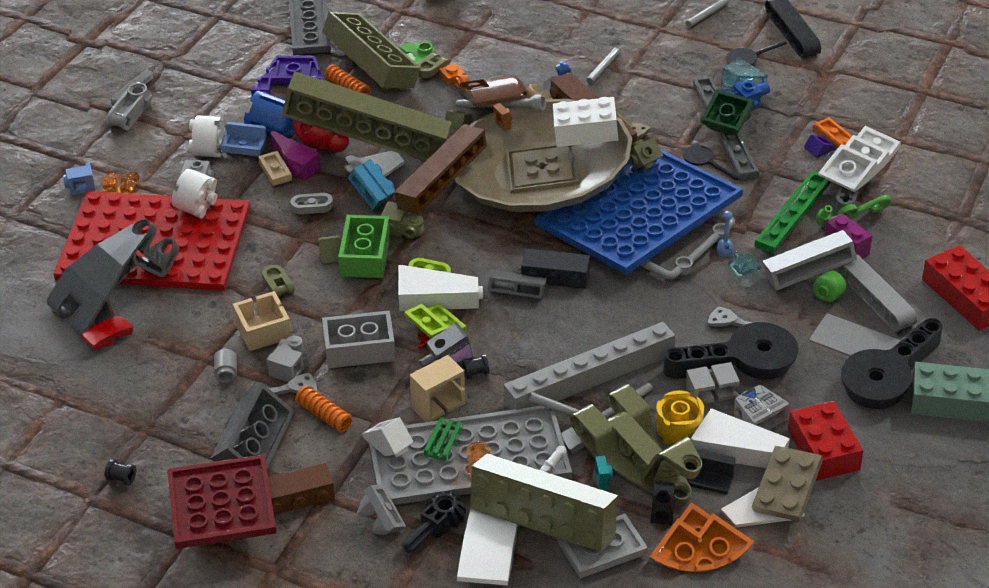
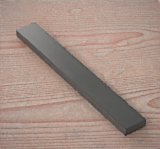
(732, 144)

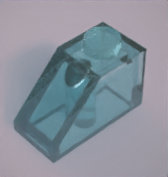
(740, 72)

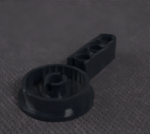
(755, 349)
(893, 366)

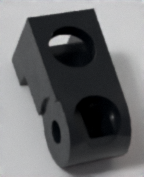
(663, 501)

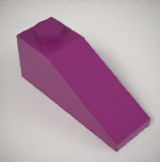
(299, 159)

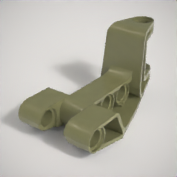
(632, 445)

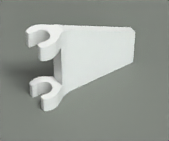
(388, 161)
(741, 512)

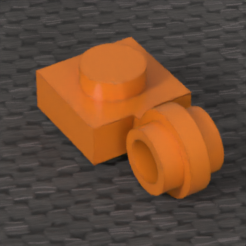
(453, 74)

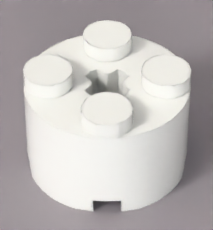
(206, 136)
(194, 193)

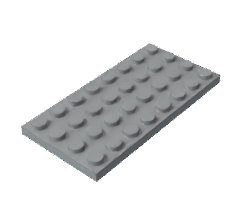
(516, 435)

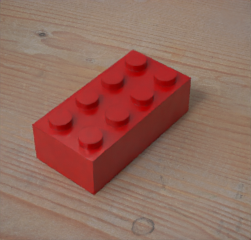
(961, 283)

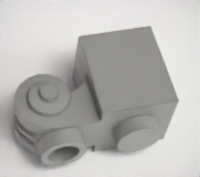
(286, 359)

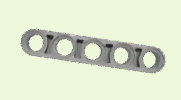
(877, 294)

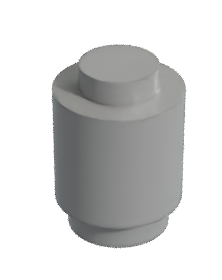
(225, 365)

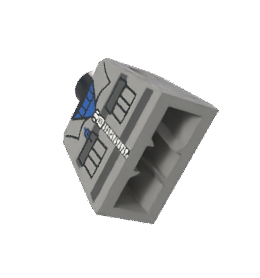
(760, 407)

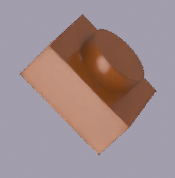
(502, 117)

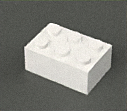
(585, 121)

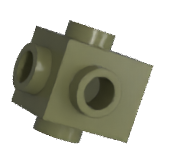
(644, 154)

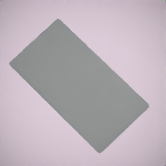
(850, 337)

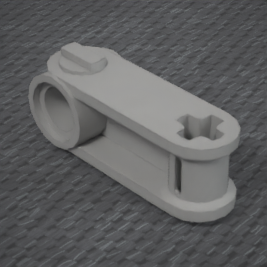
(129, 106)

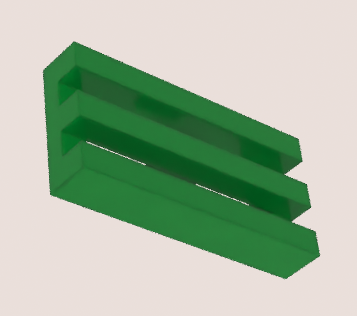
(435, 435)

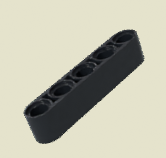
(793, 27)

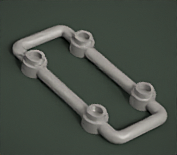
(684, 264)

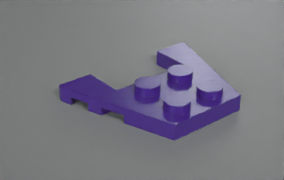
(282, 69)

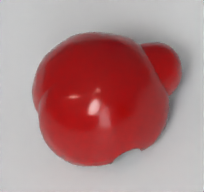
(320, 138)

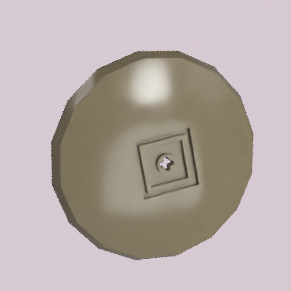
(530, 173)

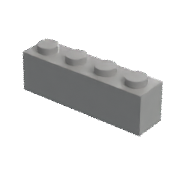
(809, 260)

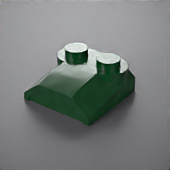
(727, 112)

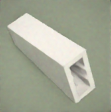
(432, 287)
(737, 439)

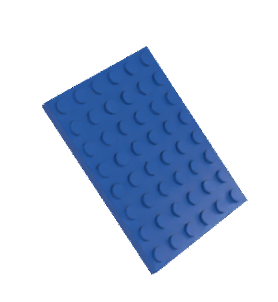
(641, 212)

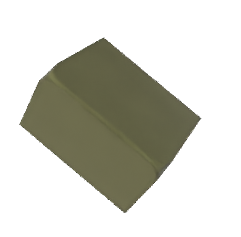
(457, 118)
(329, 249)

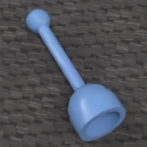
(726, 243)

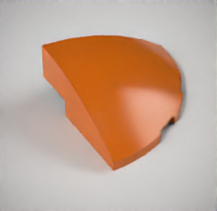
(700, 542)

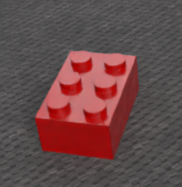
(825, 432)

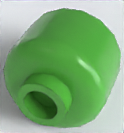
(829, 286)

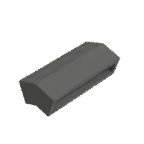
(517, 284)

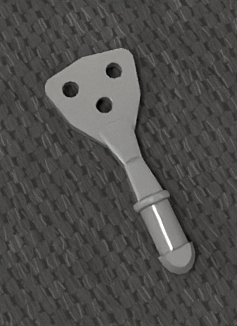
(723, 317)
(293, 385)

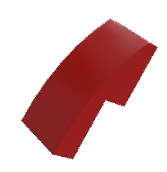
(103, 333)

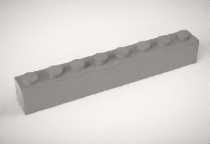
(591, 367)

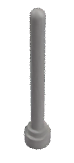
(537, 102)

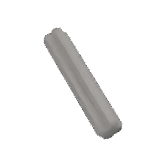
(144, 78)

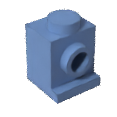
(79, 179)

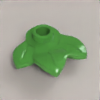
(418, 51)

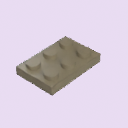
(787, 483)

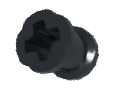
(475, 366)
(120, 472)

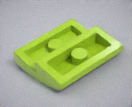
(432, 319)

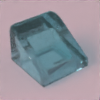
(743, 263)

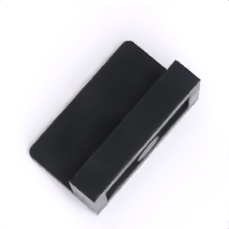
(715, 473)

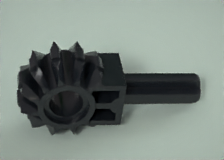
(438, 516)

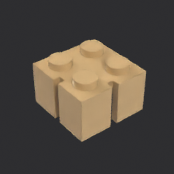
(266, 328)
(439, 380)

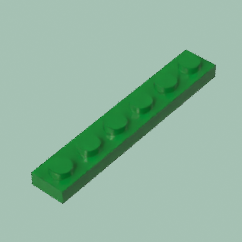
(792, 213)

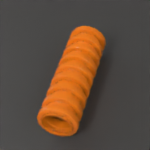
(342, 78)
(324, 409)

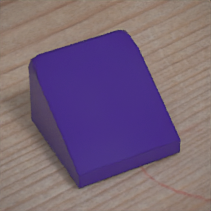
(818, 145)

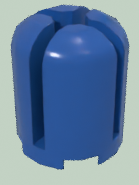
(268, 112)

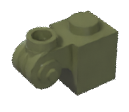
(402, 224)

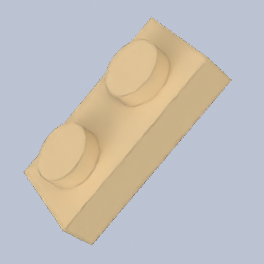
(275, 168)

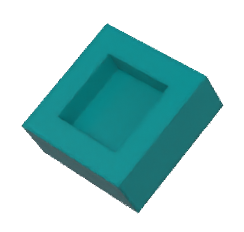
(603, 472)

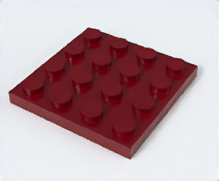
(220, 501)

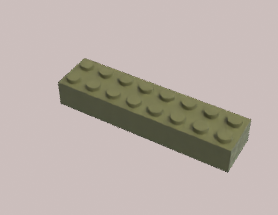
(364, 117)

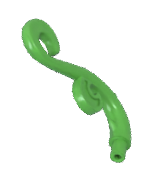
(851, 211)

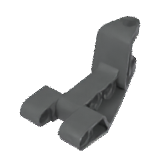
(101, 269)

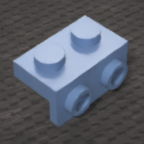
(244, 139)

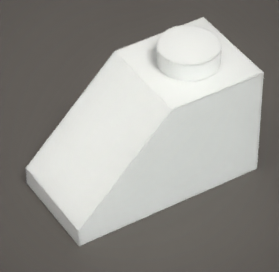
(389, 437)

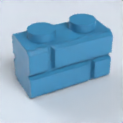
(372, 184)

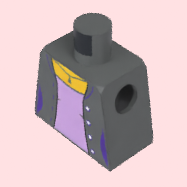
(449, 342)

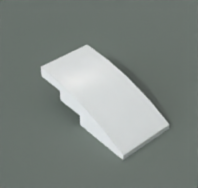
(860, 159)
(487, 549)

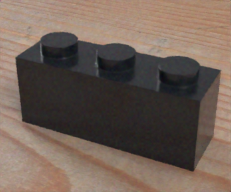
(557, 267)

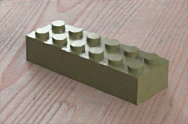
(371, 50)
(544, 502)

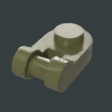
(431, 65)
(275, 275)

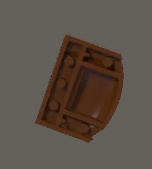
(493, 90)

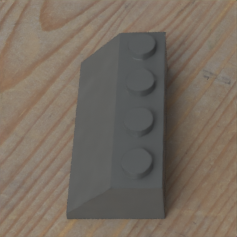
(254, 426)

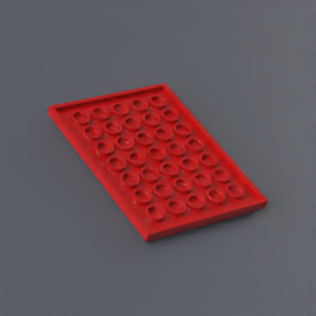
(205, 243)

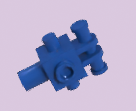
(750, 90)

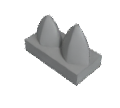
(379, 502)

